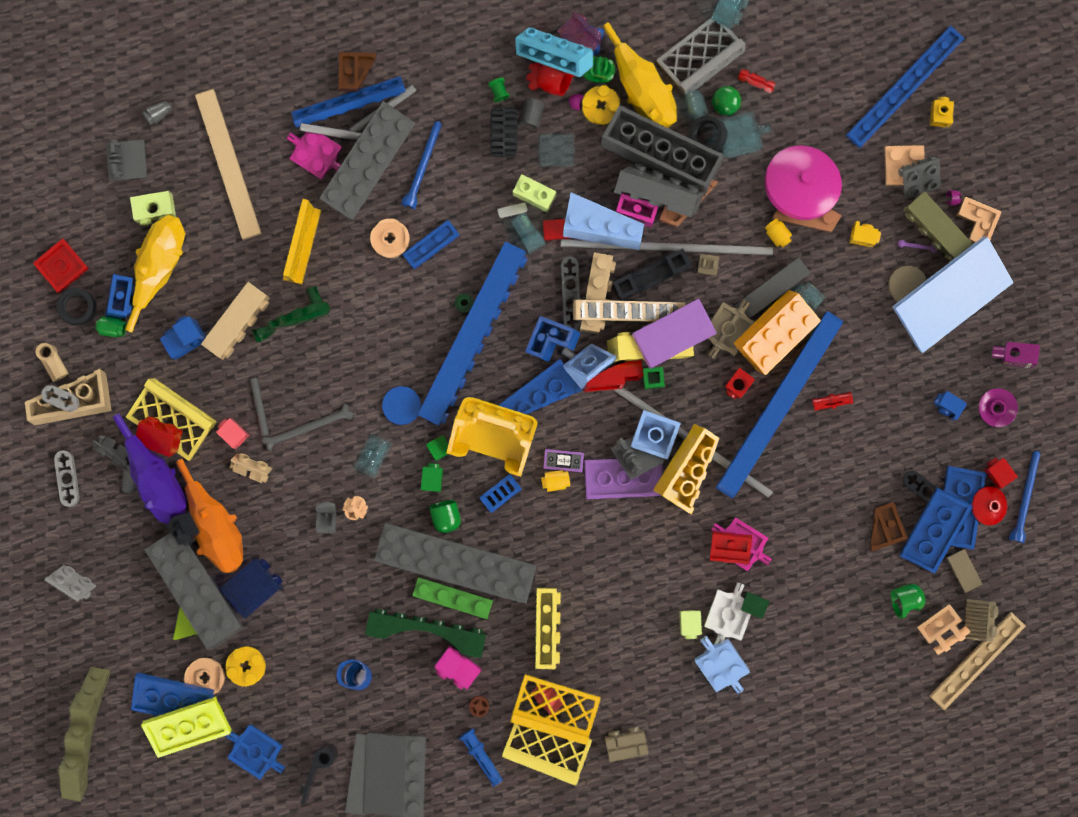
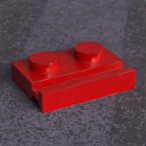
(730, 547)

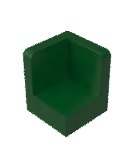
(754, 605)

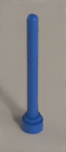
(411, 199)
(1018, 532)

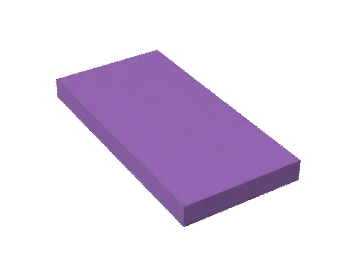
(674, 333)
(609, 480)

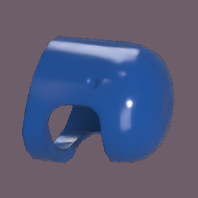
(363, 677)

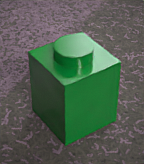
(653, 378)
(432, 478)

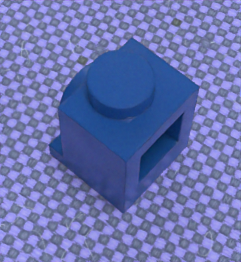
(950, 405)

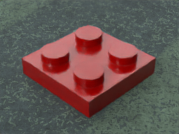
(61, 265)

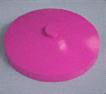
(803, 182)

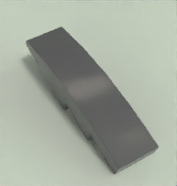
(775, 287)

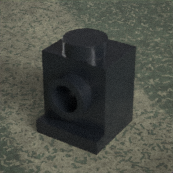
(183, 529)

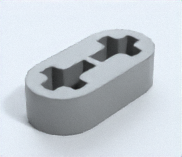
(62, 394)

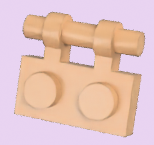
(939, 625)

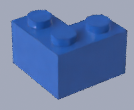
(547, 335)
(183, 337)

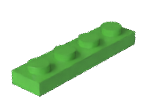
(452, 598)

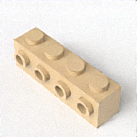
(598, 287)
(235, 321)

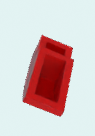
(615, 377)

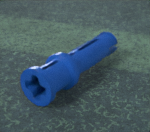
(476, 749)

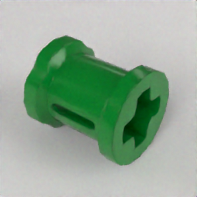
(498, 89)

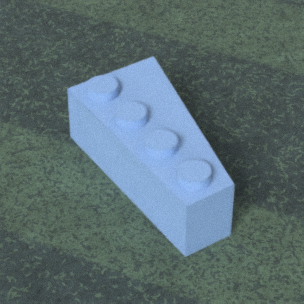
(600, 225)

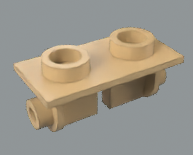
(242, 464)

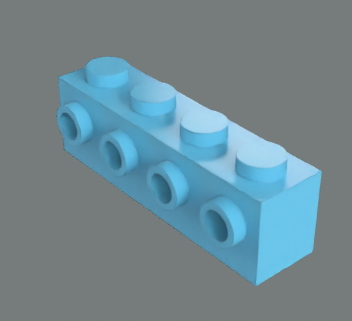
(554, 52)

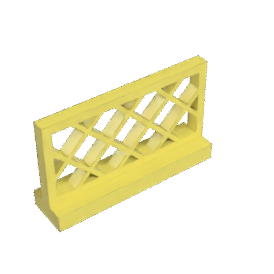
(176, 403)
(541, 765)

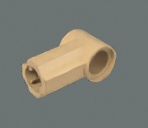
(52, 363)

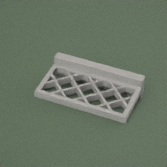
(708, 69)

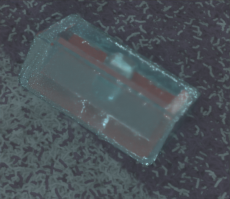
(373, 455)

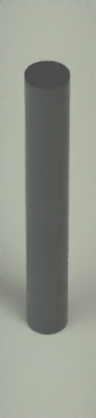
(259, 407)

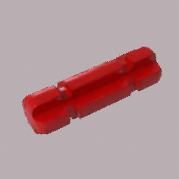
(756, 81)

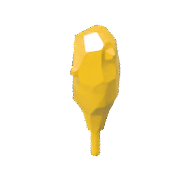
(643, 84)
(155, 262)

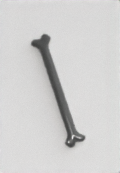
(271, 441)

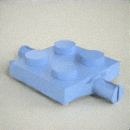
(722, 665)

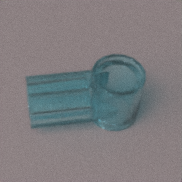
(529, 235)

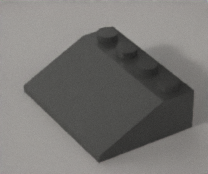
(395, 774)

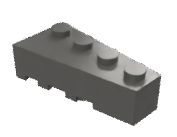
(659, 189)

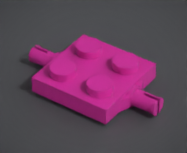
(315, 153)
(758, 541)

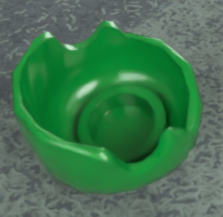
(726, 100)

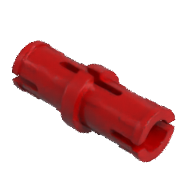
(832, 401)

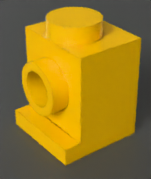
(939, 118)
(864, 235)

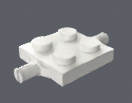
(726, 615)

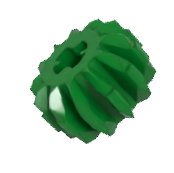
(602, 70)

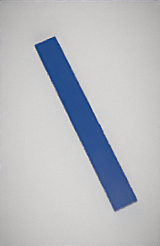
(905, 87)

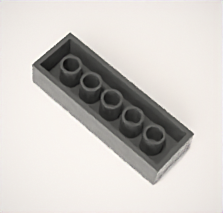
(661, 149)
(366, 161)
(195, 591)

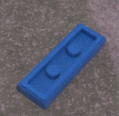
(431, 244)

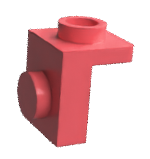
(549, 693)

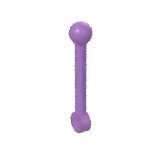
(901, 243)

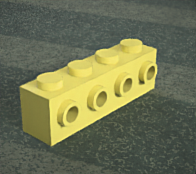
(546, 628)

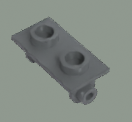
(105, 447)

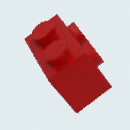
(159, 436)

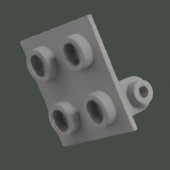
(71, 583)

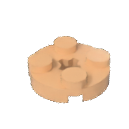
(397, 246)
(212, 668)

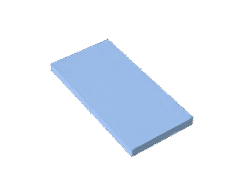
(953, 294)

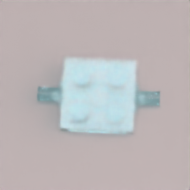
(742, 135)

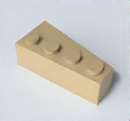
(89, 389)

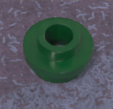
(464, 309)

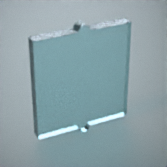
(556, 150)

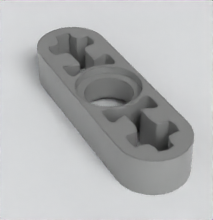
(69, 463)

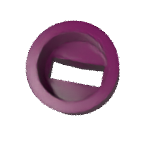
(574, 101)
(955, 197)

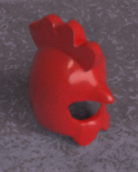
(548, 79)

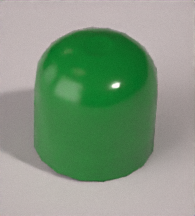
(445, 516)
(911, 598)

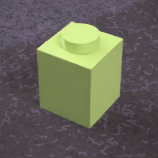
(690, 623)

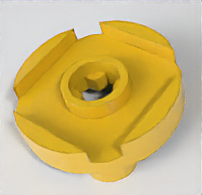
(601, 94)
(251, 675)

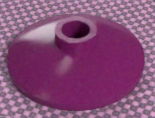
(1006, 403)

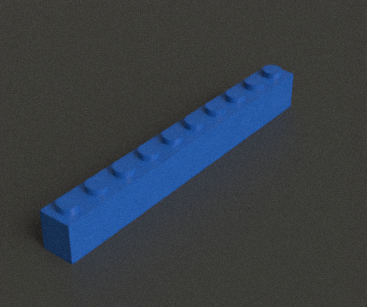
(472, 333)

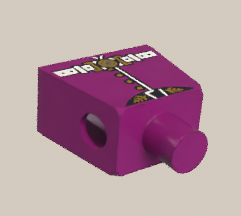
(1027, 358)

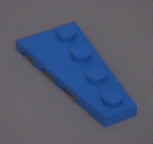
(542, 390)

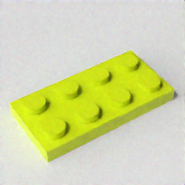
(186, 727)

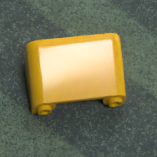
(493, 432)

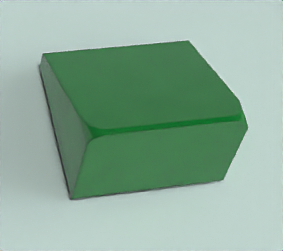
(438, 448)

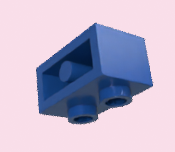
(119, 297)

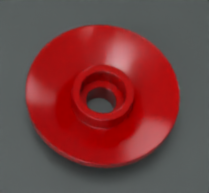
(983, 502)

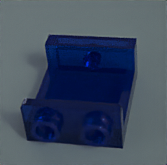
(252, 587)

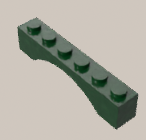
(466, 641)

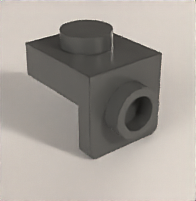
(326, 517)

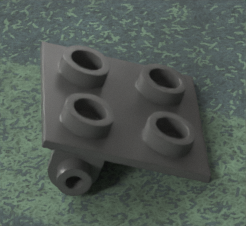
(126, 160)
(920, 176)
(633, 460)

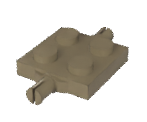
(729, 325)

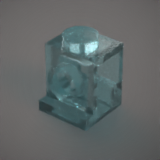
(810, 295)

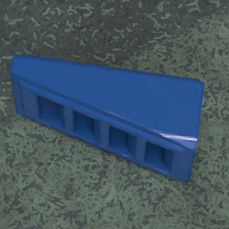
(487, 503)

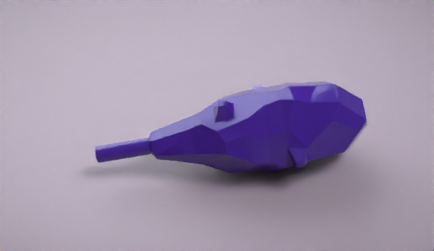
(152, 478)

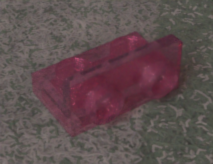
(580, 32)

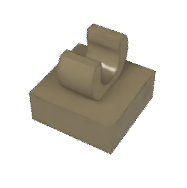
(708, 265)

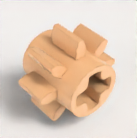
(355, 508)

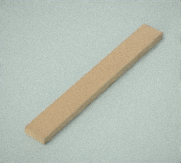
(228, 164)

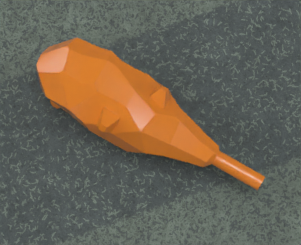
(218, 535)

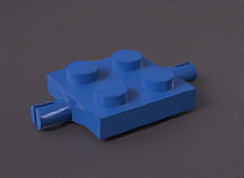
(255, 751)

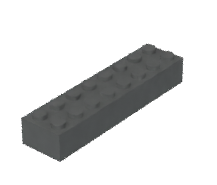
(455, 563)

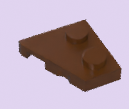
(354, 69)
(886, 527)

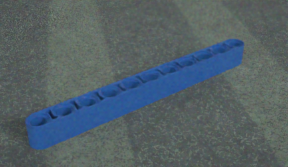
(779, 405)

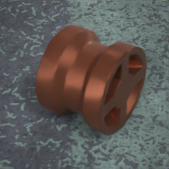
(477, 708)

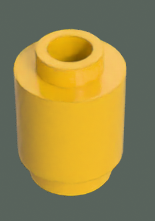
(778, 233)
(556, 480)

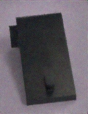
(323, 759)

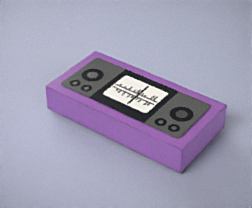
(563, 460)

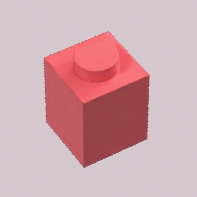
(232, 433)

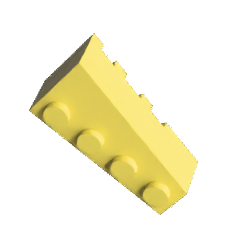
(626, 349)

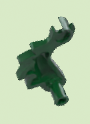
(298, 316)

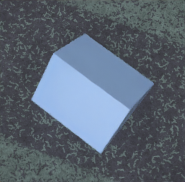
(588, 364)
(655, 434)

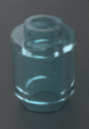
(695, 105)

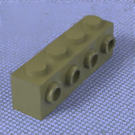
(937, 226)

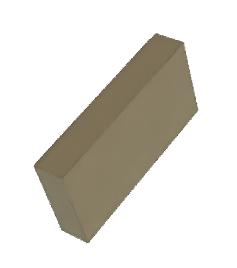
(964, 570)

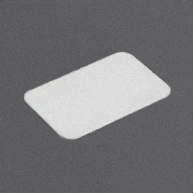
(512, 210)

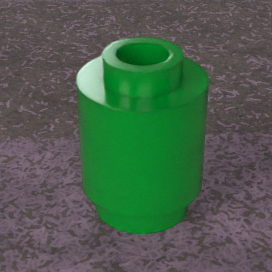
(111, 327)

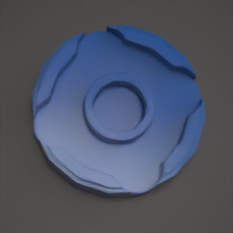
(401, 405)

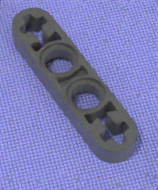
(570, 294)

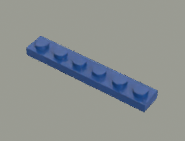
(348, 101)

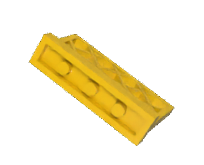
(301, 243)
(551, 726)

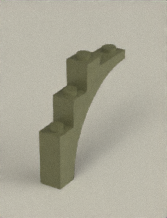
(78, 738)

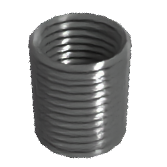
(531, 112)

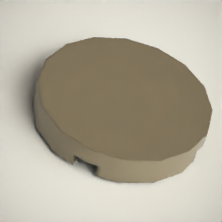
(905, 281)

